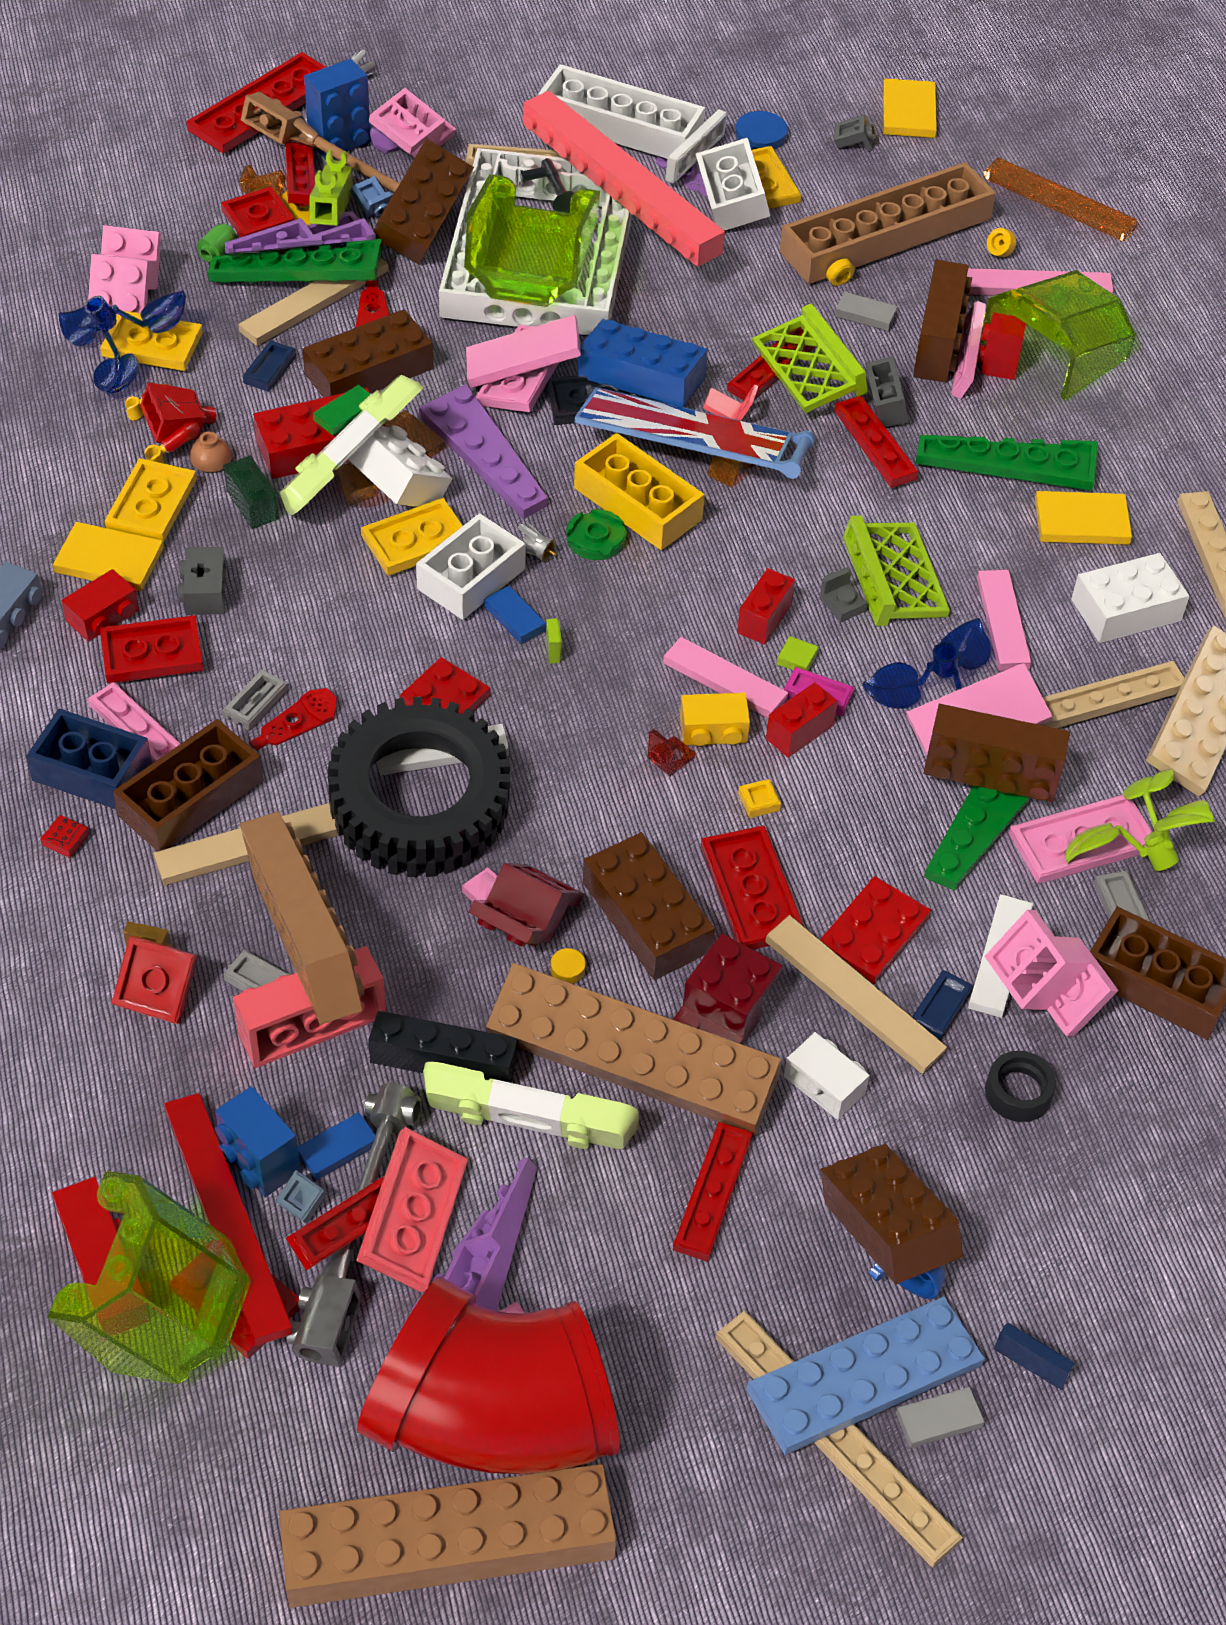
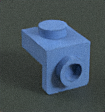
(370, 197)

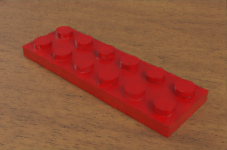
(222, 122)

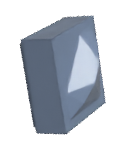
(301, 1196)

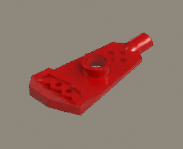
(371, 300)
(312, 711)

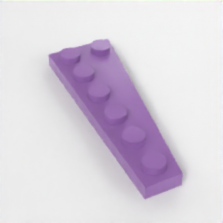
(478, 441)

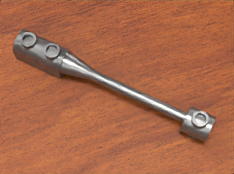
(335, 1298)

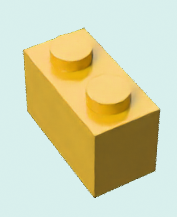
(714, 718)

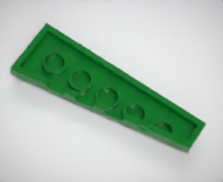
(354, 262)
(1062, 464)
(973, 834)

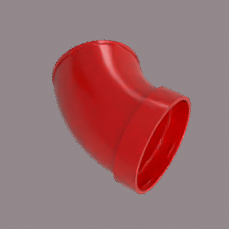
(492, 1387)

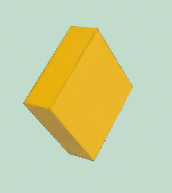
(759, 798)

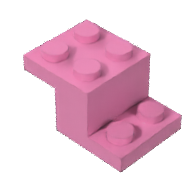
(410, 122)
(126, 267)
(1051, 973)

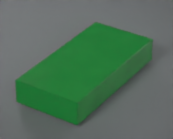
(341, 411)

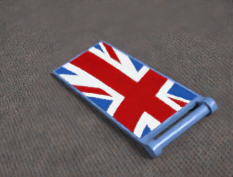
(695, 430)

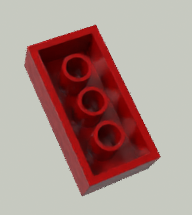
(290, 435)

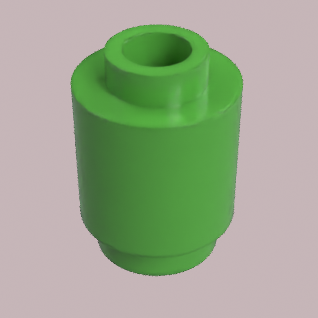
(214, 241)

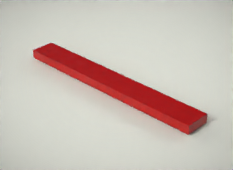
(226, 1213)

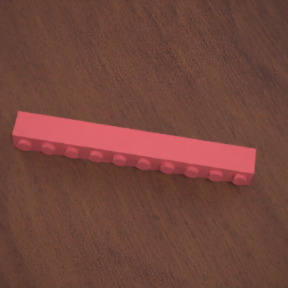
(624, 178)

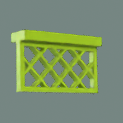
(829, 350)
(873, 571)

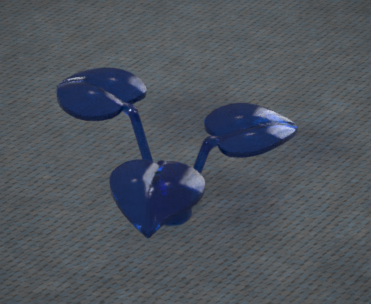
(97, 315)
(898, 682)

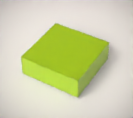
(553, 640)
(797, 654)

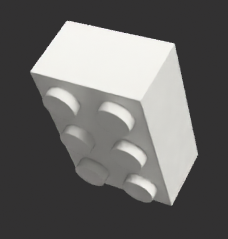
(733, 184)
(401, 467)
(470, 566)
(1129, 597)

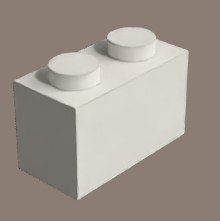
(826, 1075)

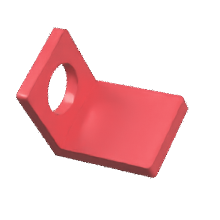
(724, 406)

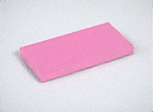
(523, 351)
(517, 391)
(1005, 694)
(1045, 839)

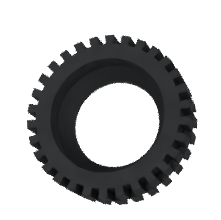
(409, 839)

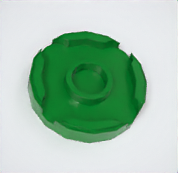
(596, 535)

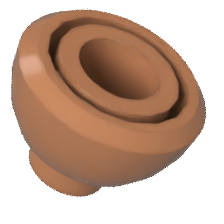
(210, 453)

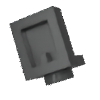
(853, 131)
(840, 595)

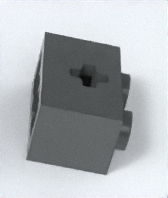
(887, 391)
(203, 580)

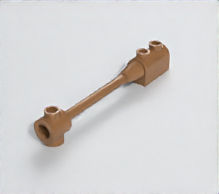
(288, 125)

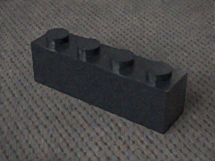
(412, 1042)

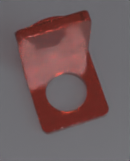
(663, 752)

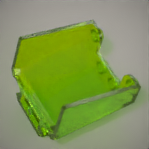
(525, 250)
(1076, 317)
(163, 1291)

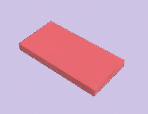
(412, 1210)

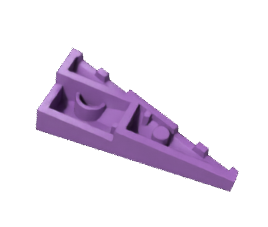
(298, 234)
(488, 1246)

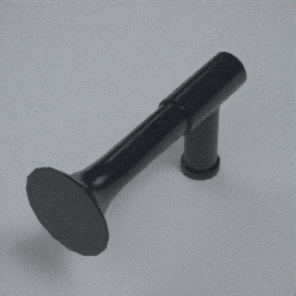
(547, 169)

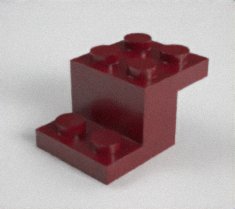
(525, 904)
(728, 990)

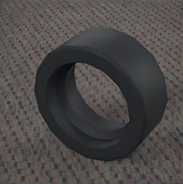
(1028, 1064)

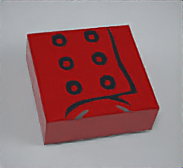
(64, 836)

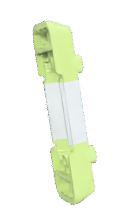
(318, 470)
(579, 1119)

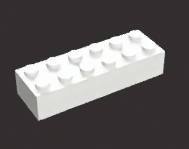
(627, 112)

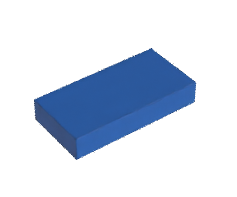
(514, 614)
(336, 1146)

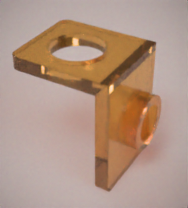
(355, 484)

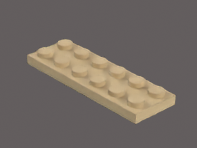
(1196, 723)

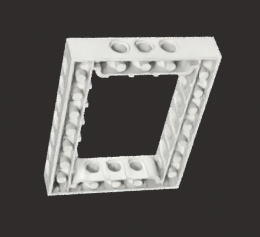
(464, 296)

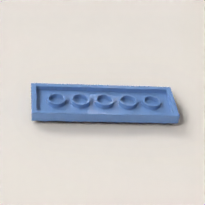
(864, 1375)

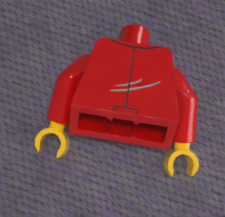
(172, 417)

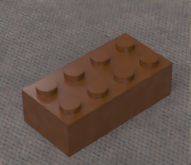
(422, 201)
(943, 321)
(369, 355)
(996, 752)
(188, 785)
(648, 905)
(1163, 972)
(891, 1213)

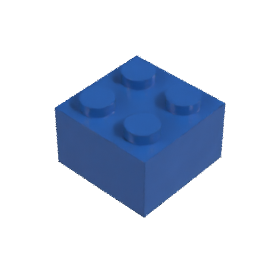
(257, 1142)

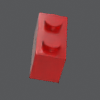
(1003, 346)
(100, 604)
(766, 606)
(801, 719)

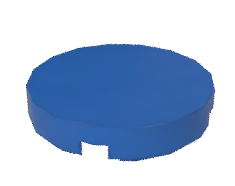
(761, 129)

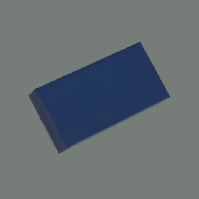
(269, 366)
(942, 1003)
(1034, 1356)

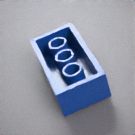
(643, 362)

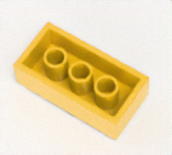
(639, 491)

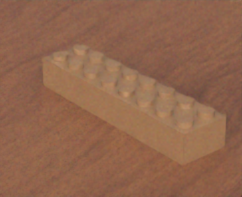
(887, 221)
(303, 918)
(635, 1048)
(446, 1535)

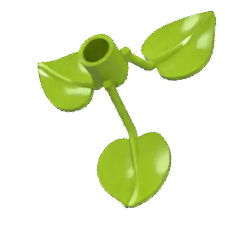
(1158, 843)

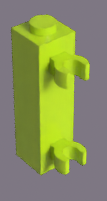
(331, 191)

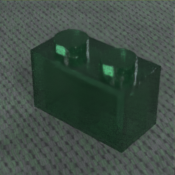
(251, 492)

